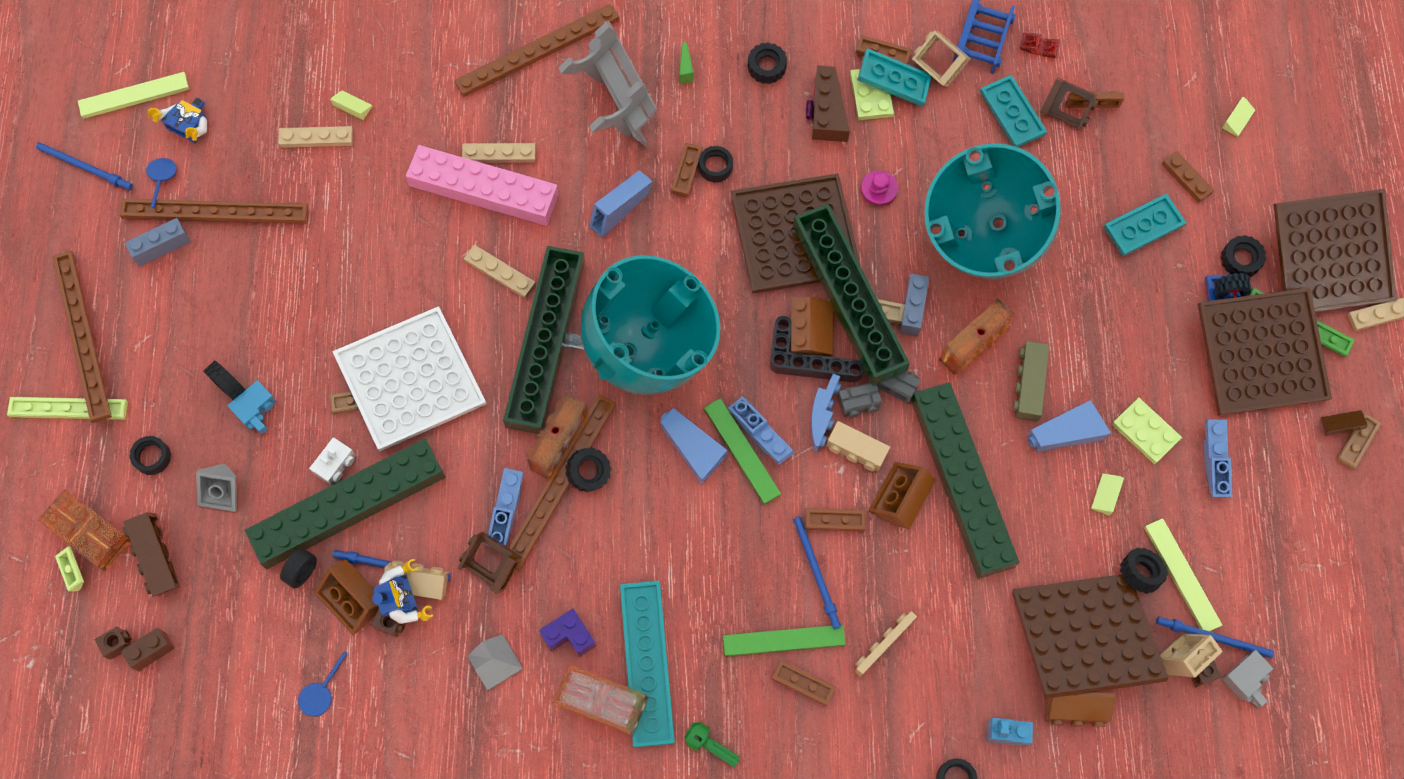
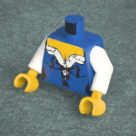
(183, 119)
(396, 597)

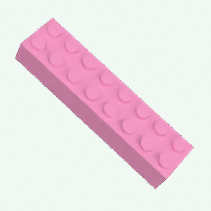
(482, 185)

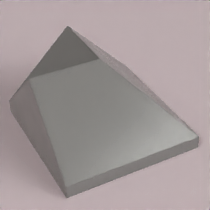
(217, 488)
(494, 661)

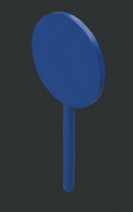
(160, 170)
(316, 697)

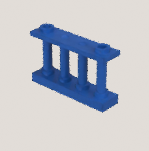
(972, 22)

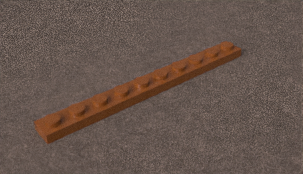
(535, 50)
(214, 211)
(82, 337)
(558, 481)

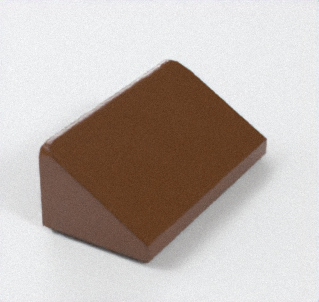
(1344, 422)

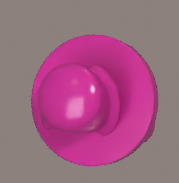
(879, 188)

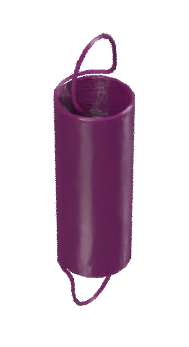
(809, 109)

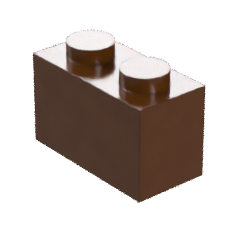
(147, 649)

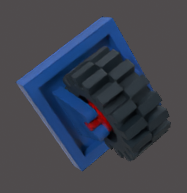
(1227, 286)

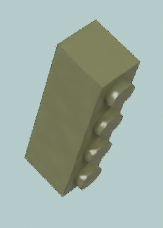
(1031, 381)

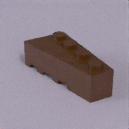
(829, 111)
(151, 553)

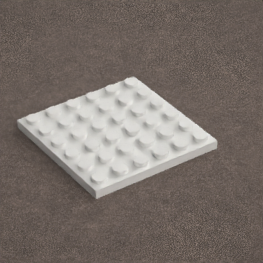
(409, 378)

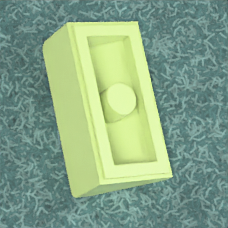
(351, 104)
(1239, 117)
(1107, 494)
(69, 569)

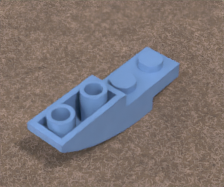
(821, 416)
(759, 431)
(1216, 458)
(506, 506)

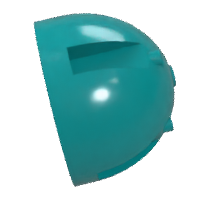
(961, 204)
(648, 326)

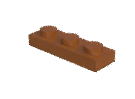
(891, 50)
(1105, 100)
(686, 169)
(1187, 177)
(835, 519)
(803, 683)

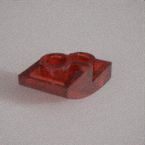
(1035, 44)

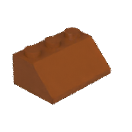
(812, 326)
(902, 494)
(347, 596)
(1080, 709)

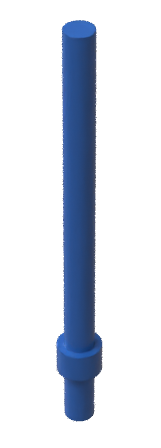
(113, 179)
(354, 558)
(830, 608)
(1178, 626)

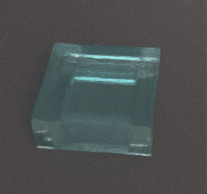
(573, 340)

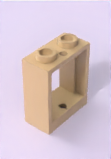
(953, 70)
(1190, 655)

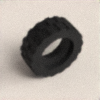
(773, 51)
(1251, 245)
(224, 380)
(601, 462)
(1151, 562)

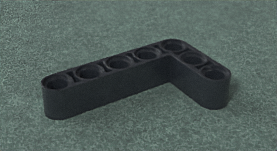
(808, 360)

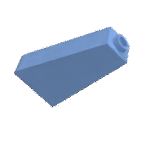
(619, 203)
(1070, 429)
(694, 446)

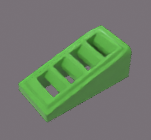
(686, 70)

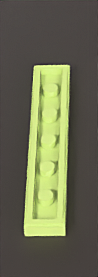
(133, 95)
(60, 408)
(1182, 575)

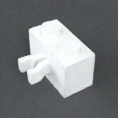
(333, 461)

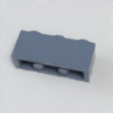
(157, 242)
(914, 304)

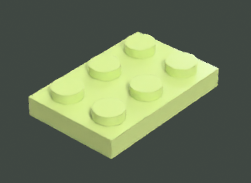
(870, 101)
(1146, 431)

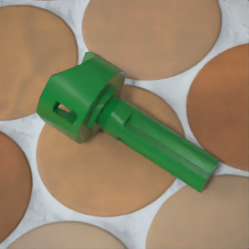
(708, 743)

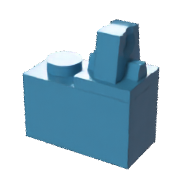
(251, 405)
(1009, 732)

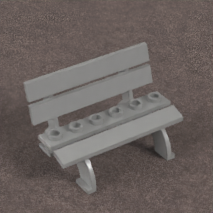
(607, 69)

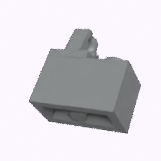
(1248, 677)

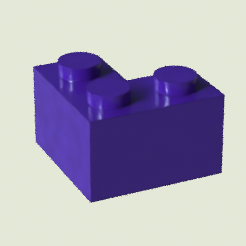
(568, 628)

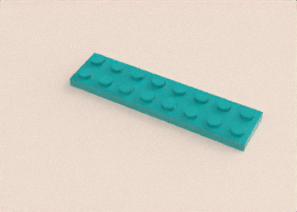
(647, 661)

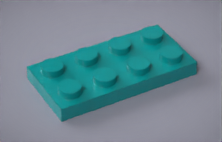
(894, 77)
(1013, 111)
(1144, 225)

